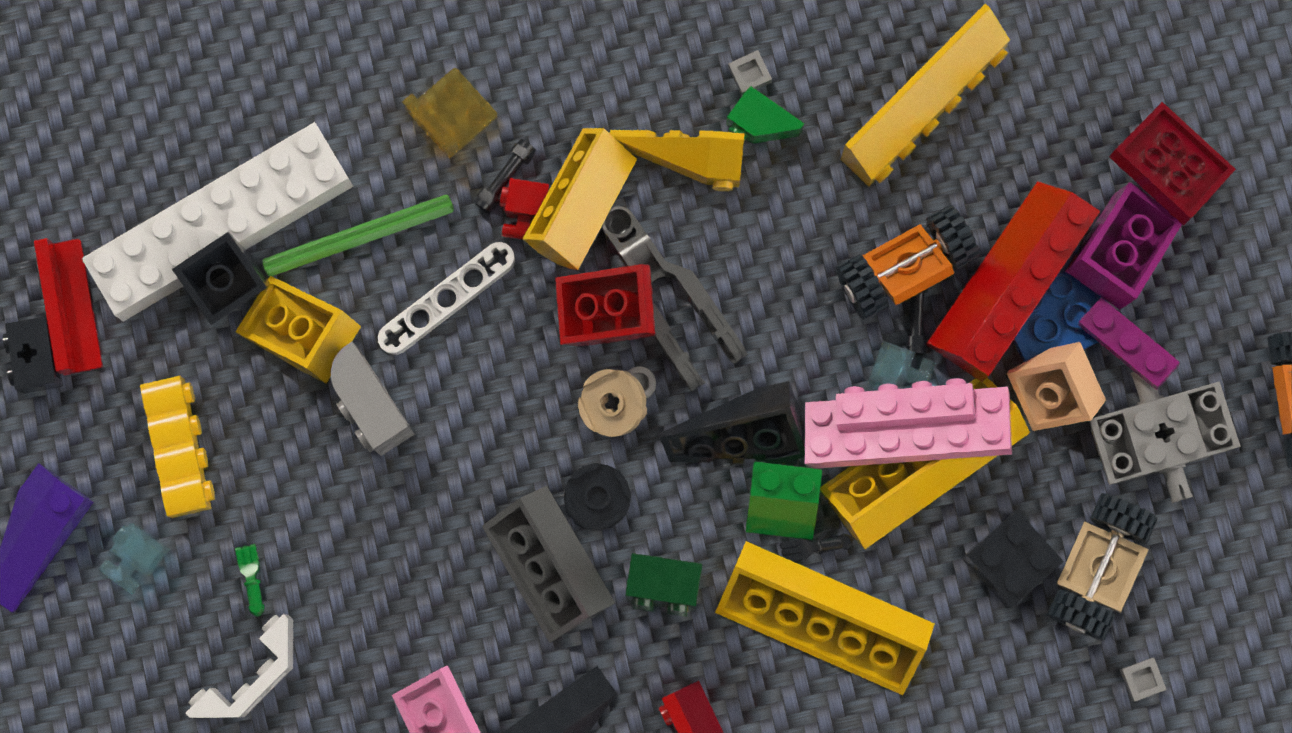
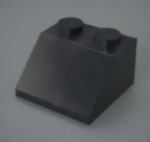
(221, 277)

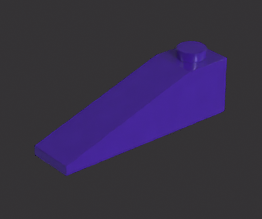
(37, 528)

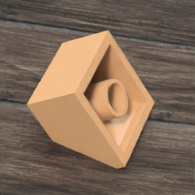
(1057, 387)

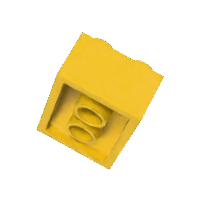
(298, 328)

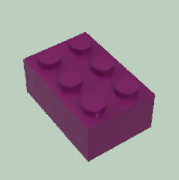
(1124, 246)

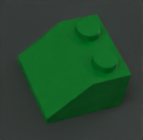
(783, 500)

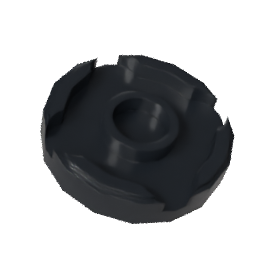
(597, 497)

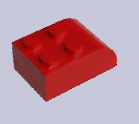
(605, 306)

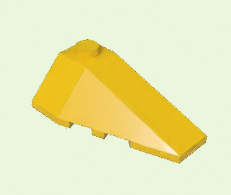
(708, 158)

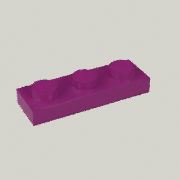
(1128, 343)

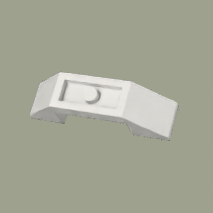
(279, 640)

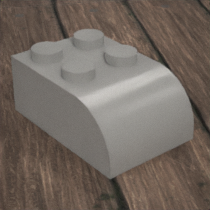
(367, 402)

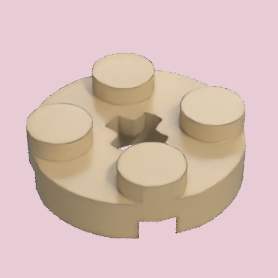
(595, 396)

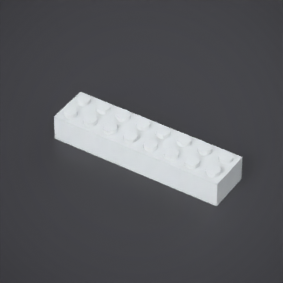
(246, 202)

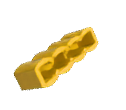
(176, 447)

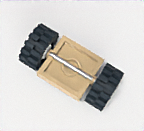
(1102, 566)

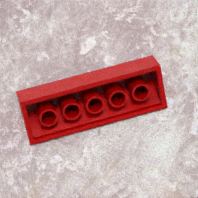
(1012, 279)

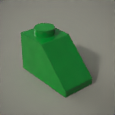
(762, 119)

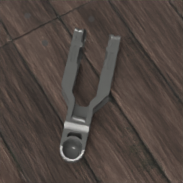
(637, 248)

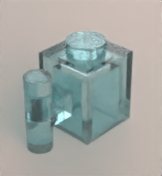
(893, 367)
(138, 551)

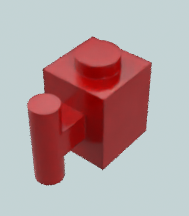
(521, 202)

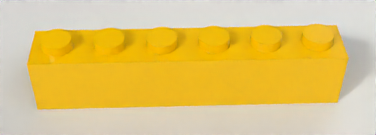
(926, 97)
(883, 496)
(825, 618)

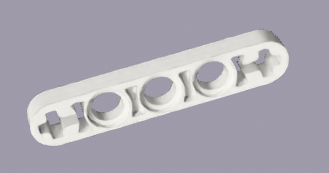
(455, 283)

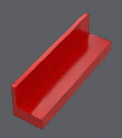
(68, 306)

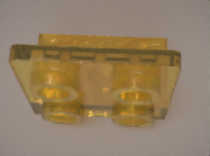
(451, 112)

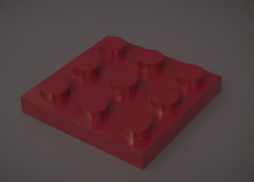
(1172, 163)

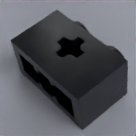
(19, 341)

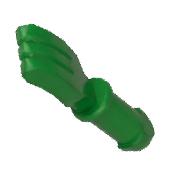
(249, 566)

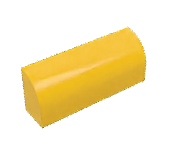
(580, 198)

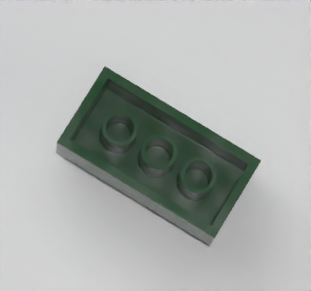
(663, 584)

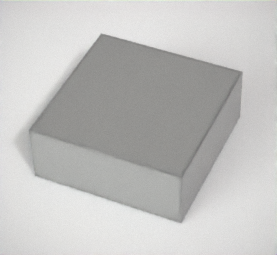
(749, 72)
(1143, 679)

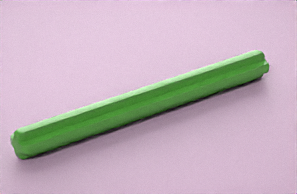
(357, 235)

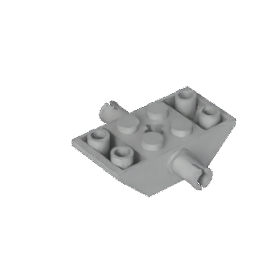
(1195, 428)

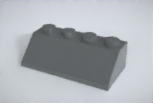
(548, 563)

